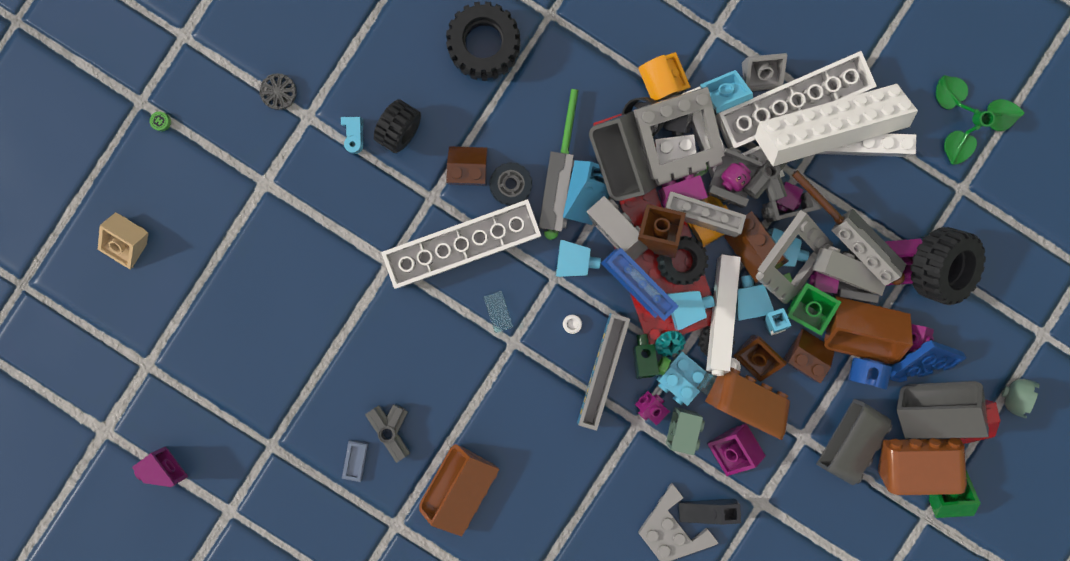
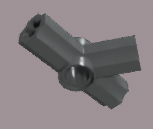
(762, 181)
(393, 422)

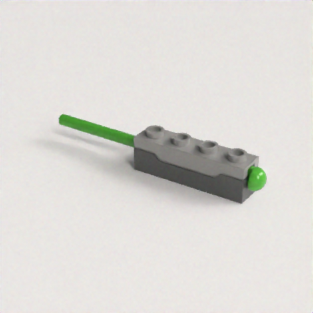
(558, 179)

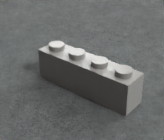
(847, 270)

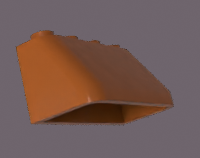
(869, 331)
(750, 402)
(923, 466)
(457, 490)

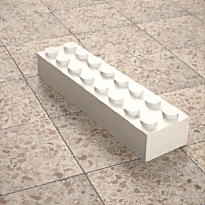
(831, 83)
(835, 124)
(461, 244)

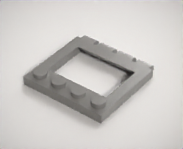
(672, 109)
(772, 278)

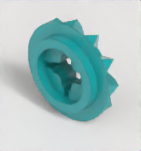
(664, 341)

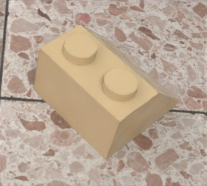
(122, 240)

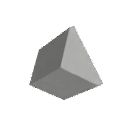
(764, 71)

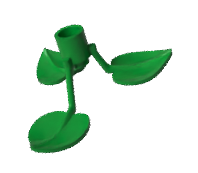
(999, 116)

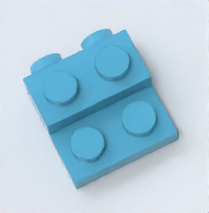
(728, 91)
(682, 379)

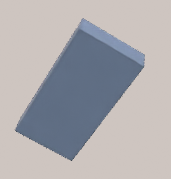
(355, 461)

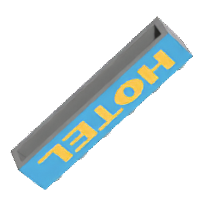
(603, 371)

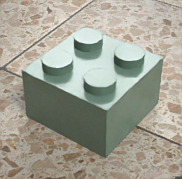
(684, 431)

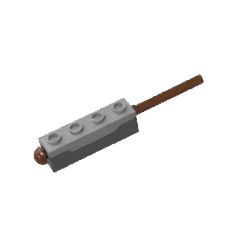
(860, 239)

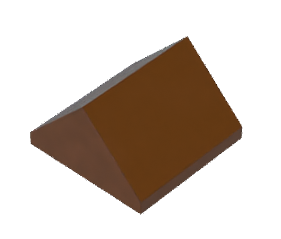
(759, 358)

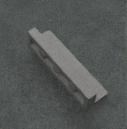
(707, 215)

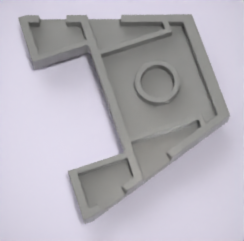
(665, 534)

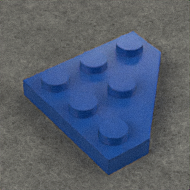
(926, 359)

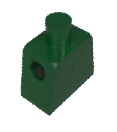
(645, 366)

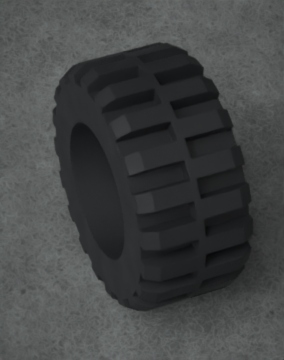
(483, 16)
(948, 265)

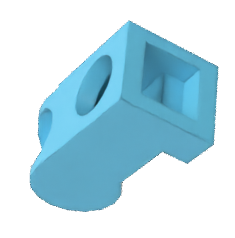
(354, 134)
(777, 322)

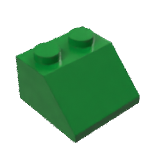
(813, 308)
(956, 504)

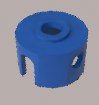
(870, 372)

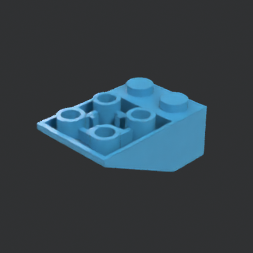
(584, 191)

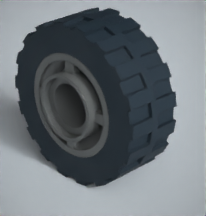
(519, 175)

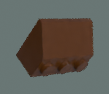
(754, 245)

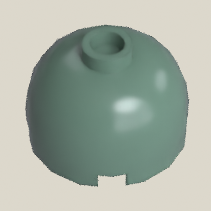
(1020, 396)

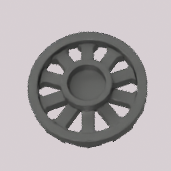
(278, 91)

